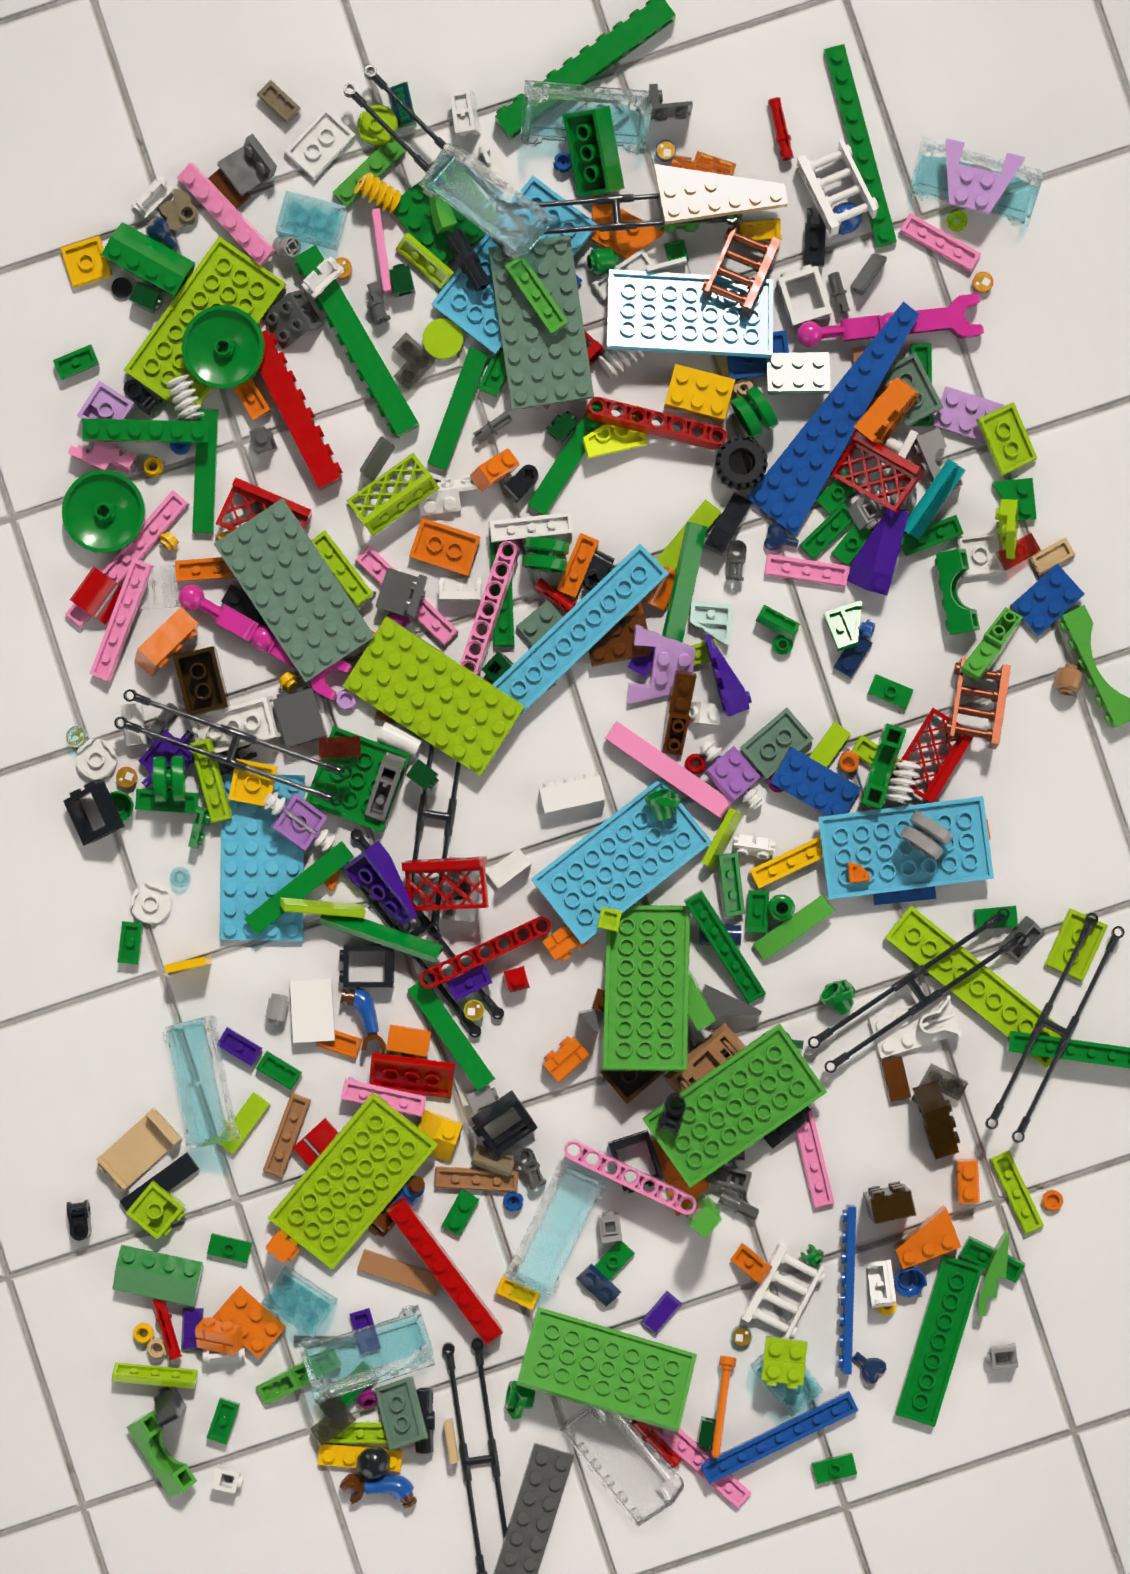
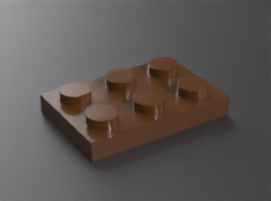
(618, 643)

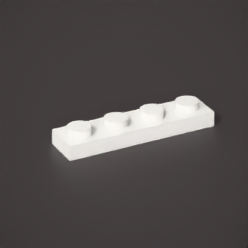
(531, 527)

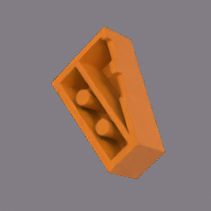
(887, 411)
(166, 641)
(928, 1240)

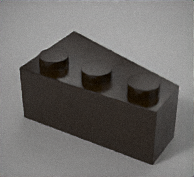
(937, 1120)

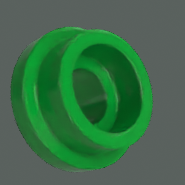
(782, 651)

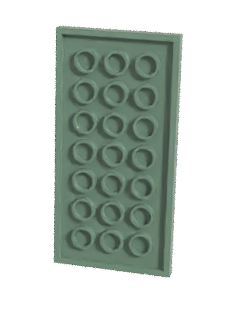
(541, 365)
(294, 590)

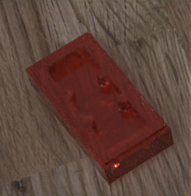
(1025, 548)
(339, 747)

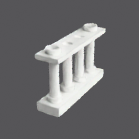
(824, 203)
(762, 1293)

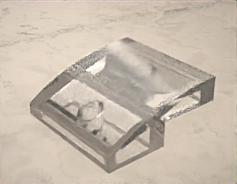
(161, 589)

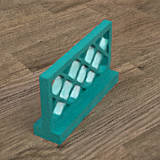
(934, 498)

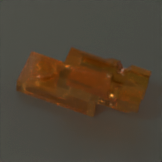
(704, 163)

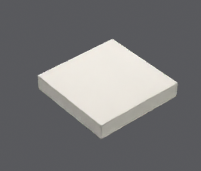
(981, 553)

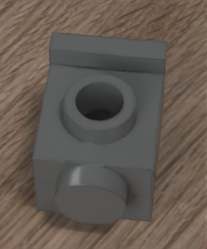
(263, 439)

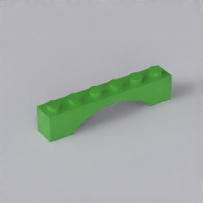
(1078, 628)

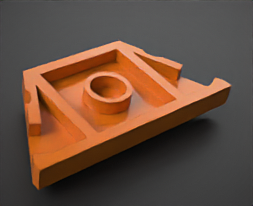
(626, 241)
(675, 1179)

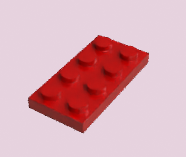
(412, 1075)

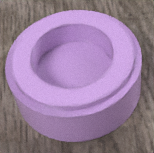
(346, 699)

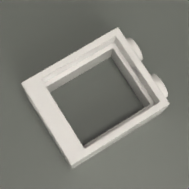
(814, 315)

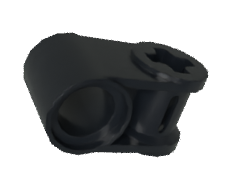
(144, 399)
(517, 485)
(598, 567)
(671, 1118)
(79, 1218)

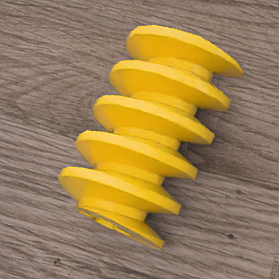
(378, 191)

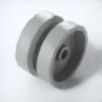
(924, 838)

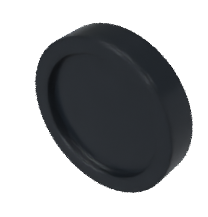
(121, 287)

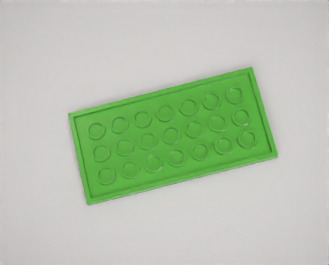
(647, 990)
(737, 1104)
(607, 1369)

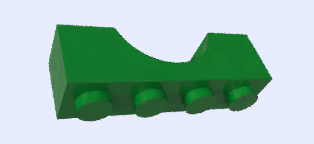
(951, 567)
(882, 765)

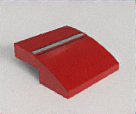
(97, 595)
(315, 1141)

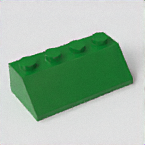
(593, 151)
(147, 259)
(157, 1275)

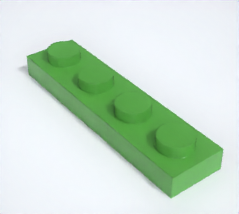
(376, 164)
(537, 295)

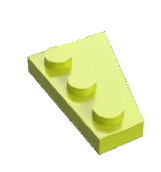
(612, 439)

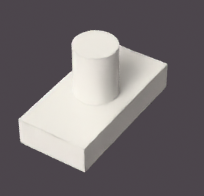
(901, 448)

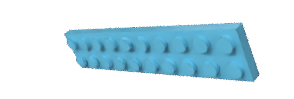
(582, 627)

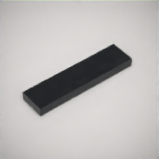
(167, 1178)

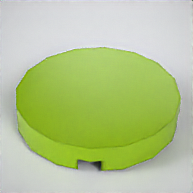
(371, 130)
(442, 339)

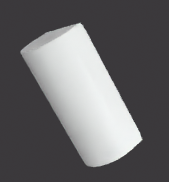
(134, 714)
(399, 739)

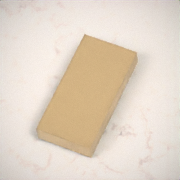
(1052, 555)
(451, 1441)

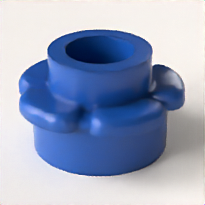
(559, 166)
(867, 629)
(513, 1206)

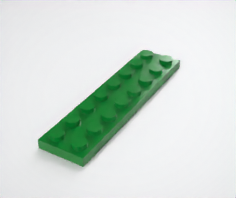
(938, 1340)

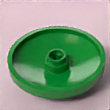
(223, 347)
(103, 511)

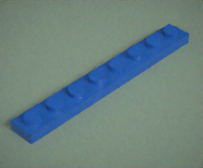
(847, 1297)
(779, 1437)

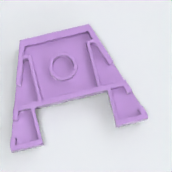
(975, 187)
(667, 657)

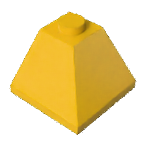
(443, 1131)

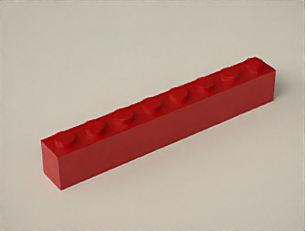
(297, 416)
(445, 1270)

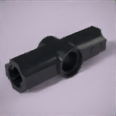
(468, 260)
(425, 1398)

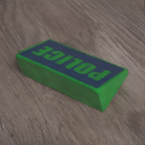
(403, 93)

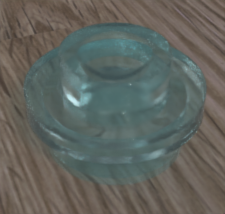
(173, 877)

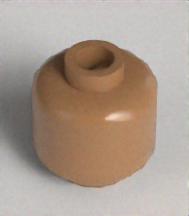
(1068, 680)

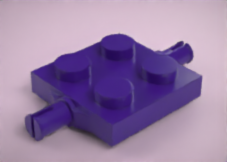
(163, 748)

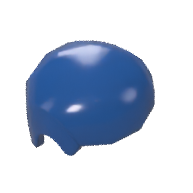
(850, 224)
(909, 1281)

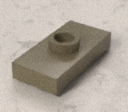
(278, 101)
(488, 1160)

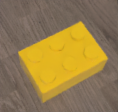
(699, 393)

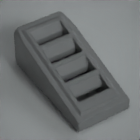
(731, 1170)

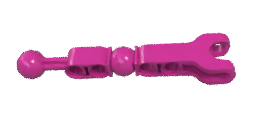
(867, 327)
(192, 598)

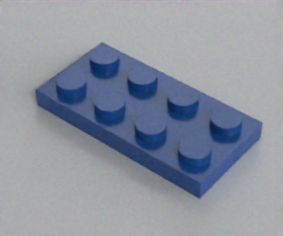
(814, 784)

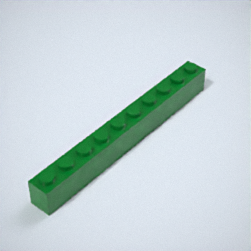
(597, 58)
(360, 349)

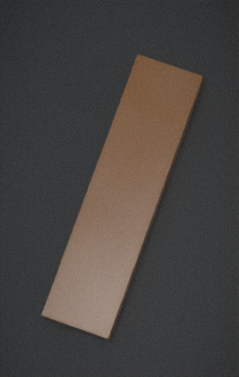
(286, 1135)
(474, 1179)
(398, 1272)

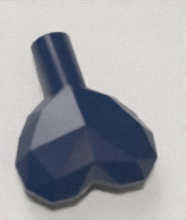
(160, 232)
(778, 538)
(870, 1368)

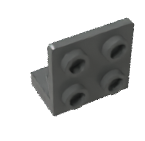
(661, 111)
(248, 166)
(292, 318)
(401, 593)

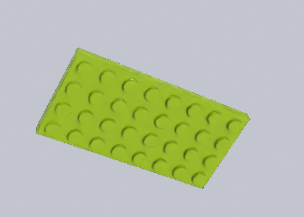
(221, 278)
(433, 696)
(352, 1180)

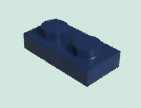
(852, 657)
(598, 1284)

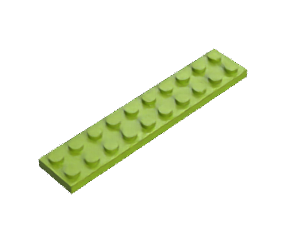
(981, 990)

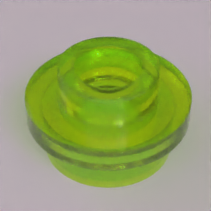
(961, 216)

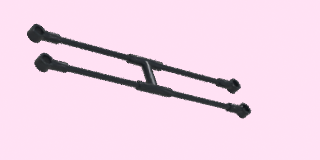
(417, 158)
(617, 223)
(229, 758)
(449, 818)
(425, 922)
(923, 1000)
(1066, 1033)
(466, 1462)

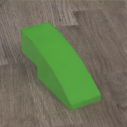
(442, 215)

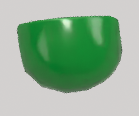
(123, 804)

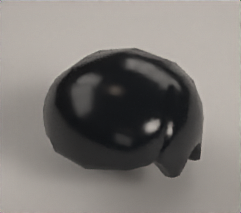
(373, 1463)

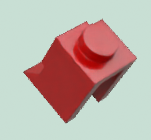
(516, 979)

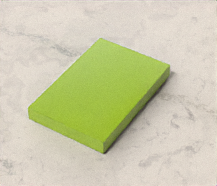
(1006, 439)
(1067, 940)

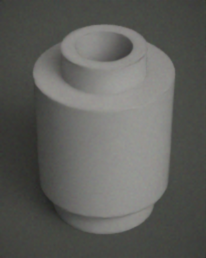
(277, 1008)

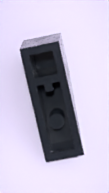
(727, 524)
(168, 1405)

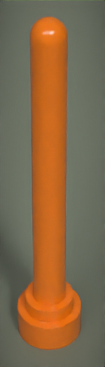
(727, 1364)

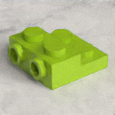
(1007, 525)
(156, 1210)
(784, 1361)

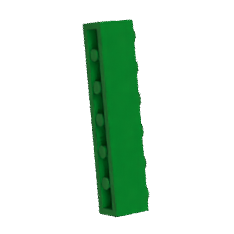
(144, 431)

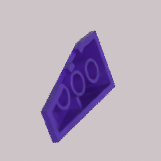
(877, 558)
(730, 689)
(378, 876)

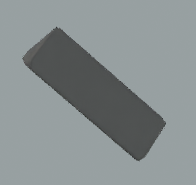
(868, 273)
(377, 458)
(1033, 934)
(590, 1017)

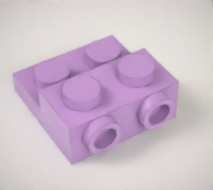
(105, 404)

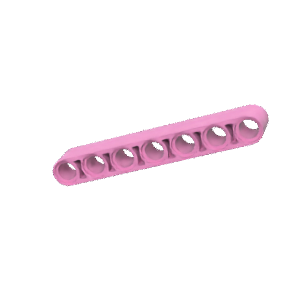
(495, 601)
(668, 770)
(637, 1184)

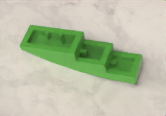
(794, 927)
(698, 1006)
(995, 1269)
(283, 1383)

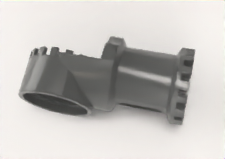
(377, 307)
(737, 560)
(530, 1167)

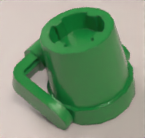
(662, 803)
(838, 996)
(519, 1398)

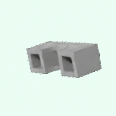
(927, 447)
(463, 914)

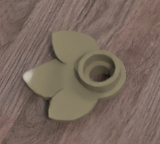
(176, 210)

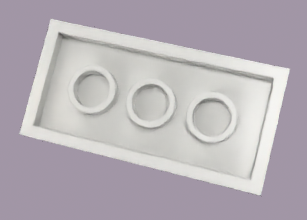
(250, 717)
(925, 1027)

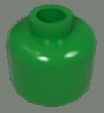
(602, 260)
(789, 907)

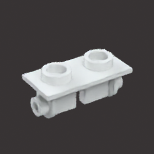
(488, 157)
(152, 196)
(315, 283)
(762, 849)
(215, 1358)

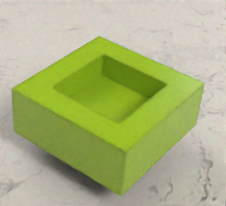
(609, 919)

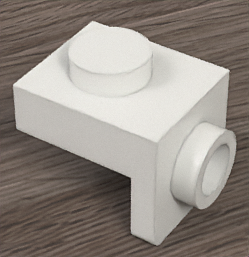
(705, 713)

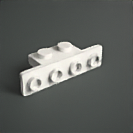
(447, 497)

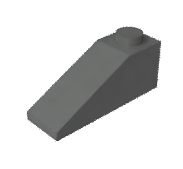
(385, 786)
(726, 1005)

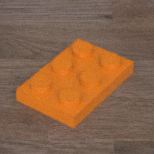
(445, 547)
(258, 1324)

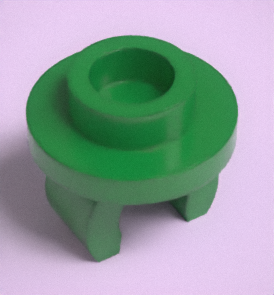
(814, 1258)

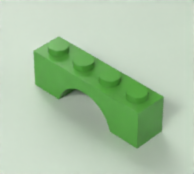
(705, 1216)
(171, 1473)

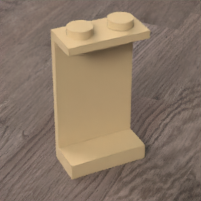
(138, 1149)

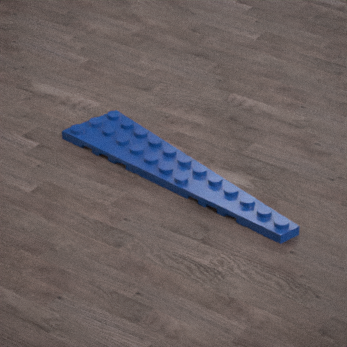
(806, 463)

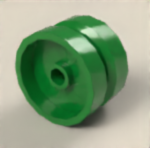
(754, 412)
(546, 552)
(166, 779)

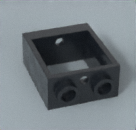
(105, 806)
(389, 966)
(512, 1134)
(631, 1140)

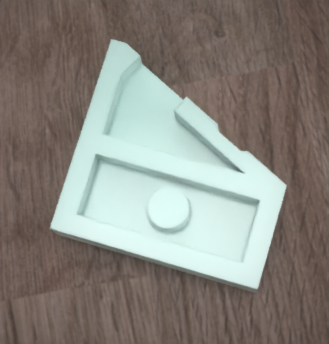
(712, 619)

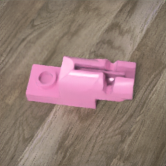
(104, 456)

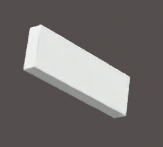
(636, 262)

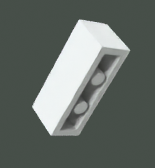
(572, 793)

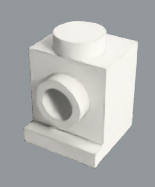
(220, 1483)

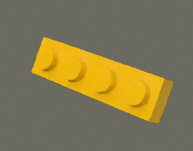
(787, 862)
(346, 1455)

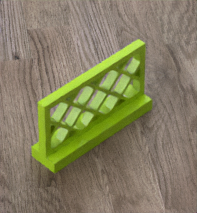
(399, 502)

